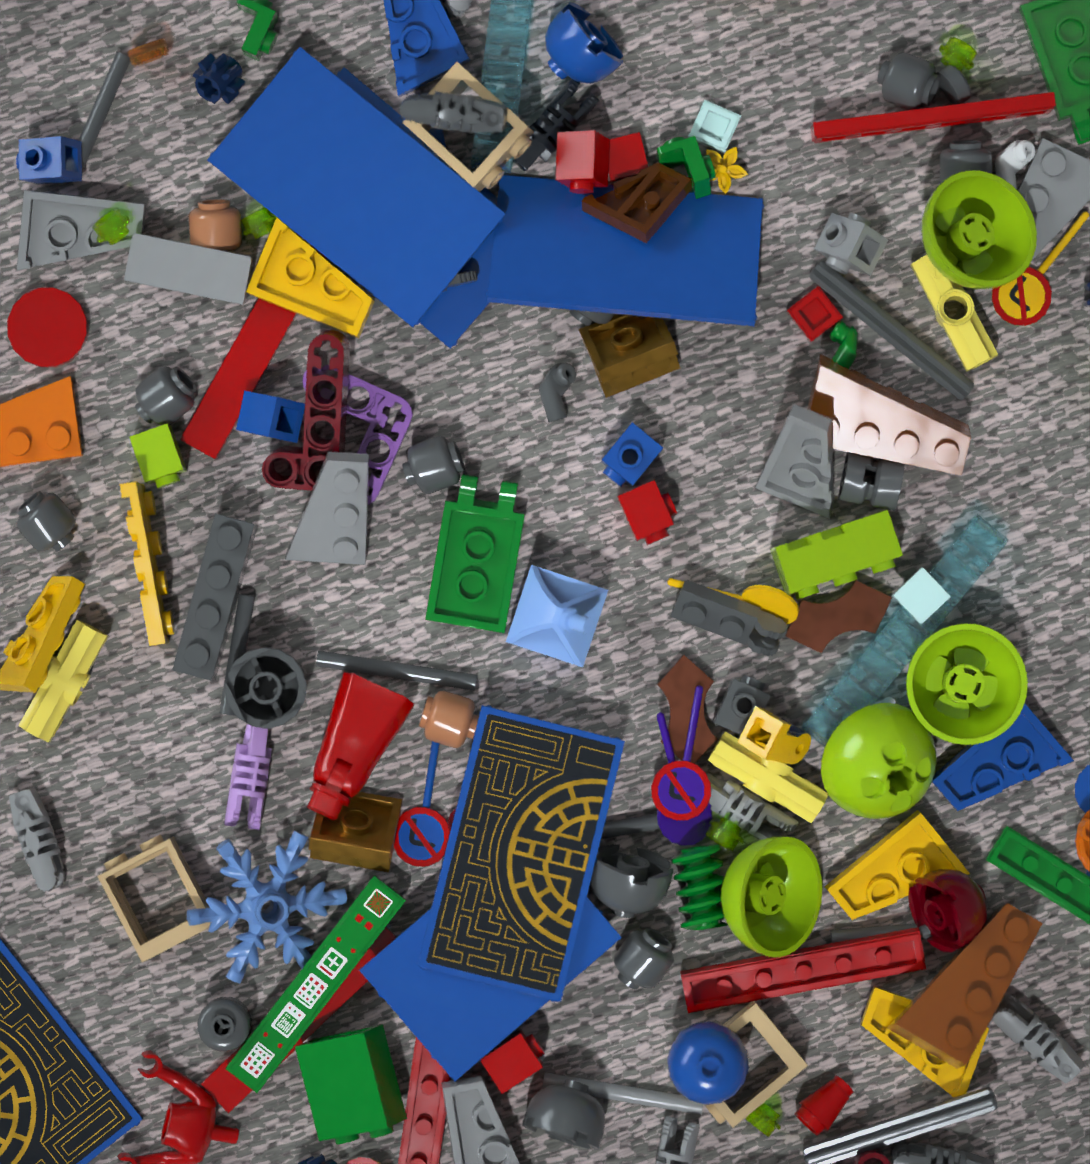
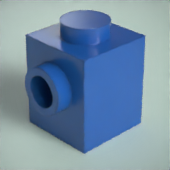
(50, 160)
(270, 416)
(630, 456)

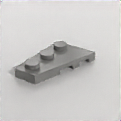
(1055, 189)
(60, 227)
(802, 463)
(336, 514)

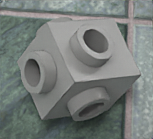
(845, 238)

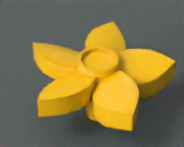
(725, 167)

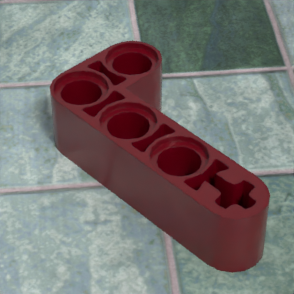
(316, 410)

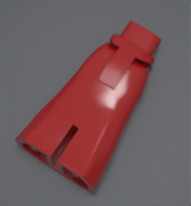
(357, 734)

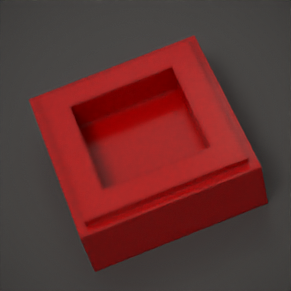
(626, 157)
(814, 314)

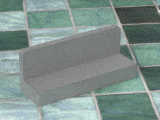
(188, 268)

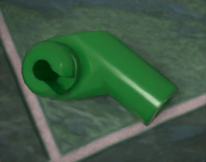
(848, 341)

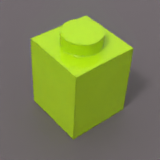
(158, 455)

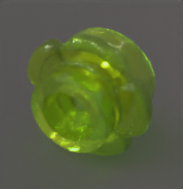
(958, 54)
(259, 223)
(111, 227)
(724, 833)
(764, 1119)

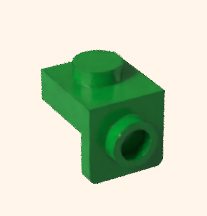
(261, 34)
(687, 152)

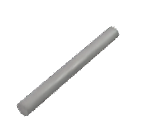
(629, 1094)

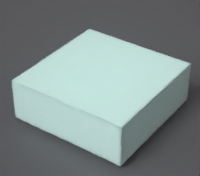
(714, 126)
(921, 595)

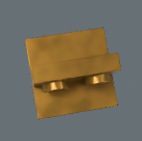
(629, 351)
(360, 835)

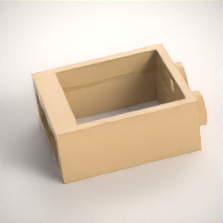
(514, 144)
(121, 864)
(795, 1064)

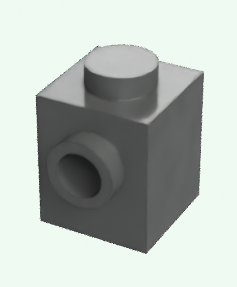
(740, 702)

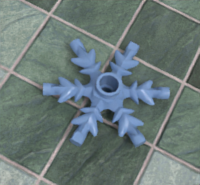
(276, 915)

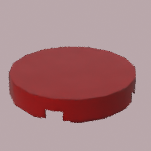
(47, 327)

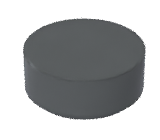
(954, 85)

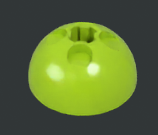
(978, 230)
(991, 694)
(879, 761)
(772, 895)

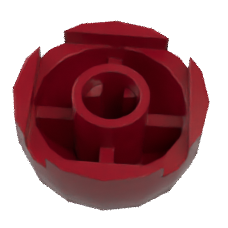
(949, 906)

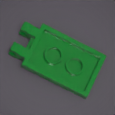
(1062, 48)
(476, 559)

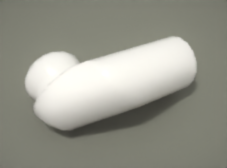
(1014, 159)

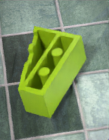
(837, 554)

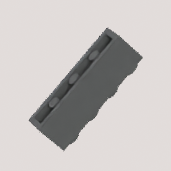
(215, 597)

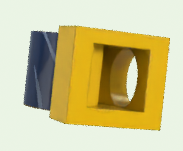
(774, 738)

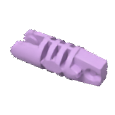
(249, 777)

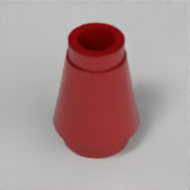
(823, 1106)

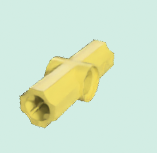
(965, 334)
(65, 678)
(768, 778)

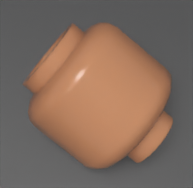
(215, 225)
(449, 719)

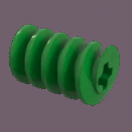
(700, 887)

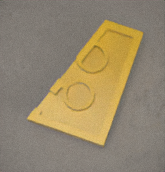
(307, 284)
(46, 623)
(892, 867)
(879, 1014)

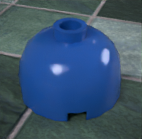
(579, 47)
(708, 1063)

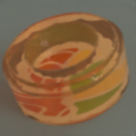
(148, 52)

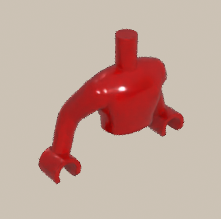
(186, 1125)

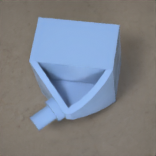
(557, 616)

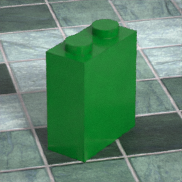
(351, 1084)

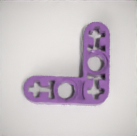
(374, 415)

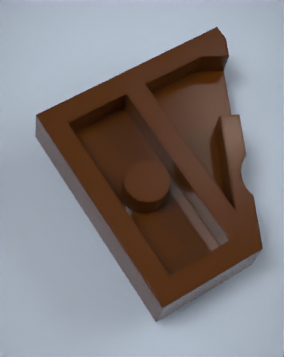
(640, 202)

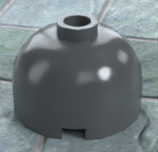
(266, 687)
(629, 881)
(567, 1114)

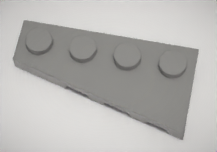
(475, 1125)

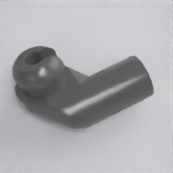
(553, 388)

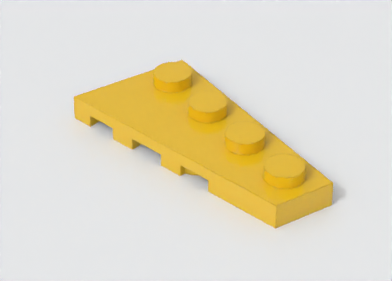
(157, 621)

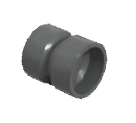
(885, 483)

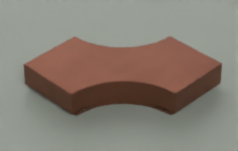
(821, 622)
(679, 690)

